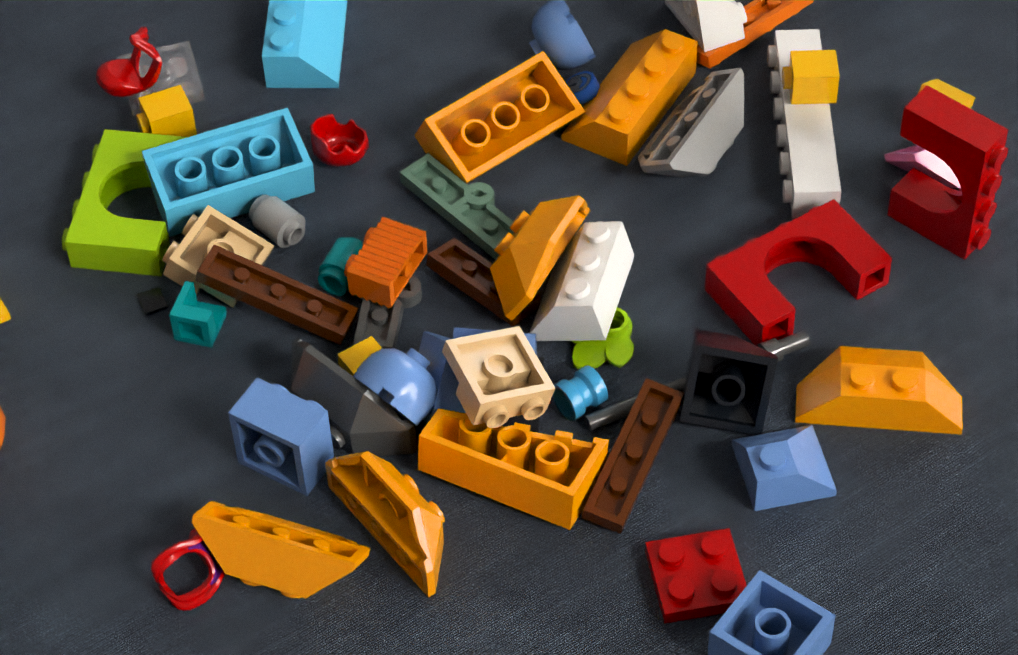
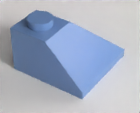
(783, 467)

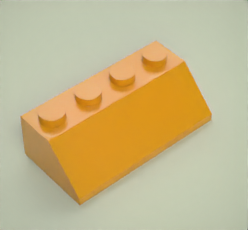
(635, 96)
(499, 119)

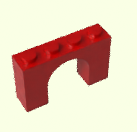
(973, 151)
(819, 237)

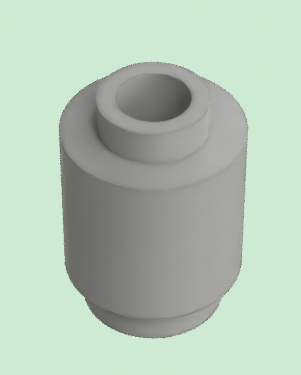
(277, 220)

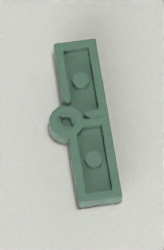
(463, 205)

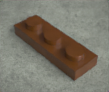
(473, 276)

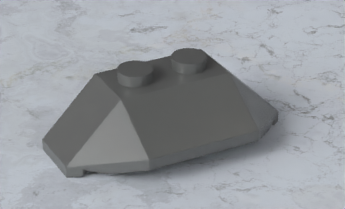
(356, 414)

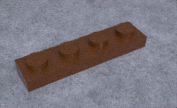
(277, 294)
(632, 456)

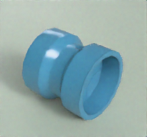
(580, 392)

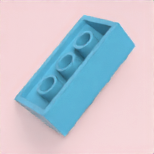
(304, 43)
(229, 168)

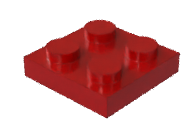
(695, 574)

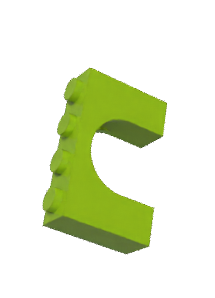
(106, 240)

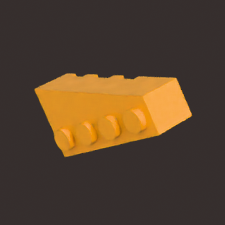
(514, 465)

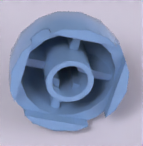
(560, 36)
(400, 381)

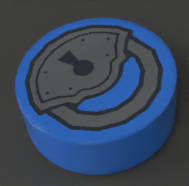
(583, 86)

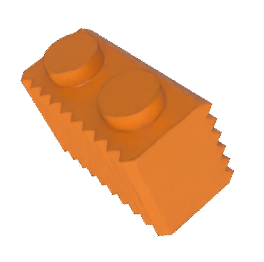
(385, 261)

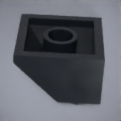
(727, 383)

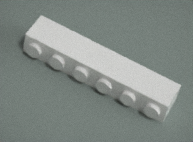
(803, 133)

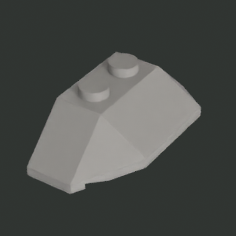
(698, 128)

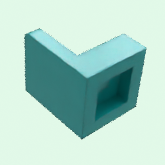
(195, 320)

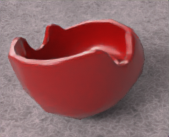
(336, 142)

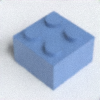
(281, 435)
(771, 621)

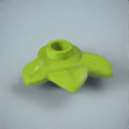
(616, 348)

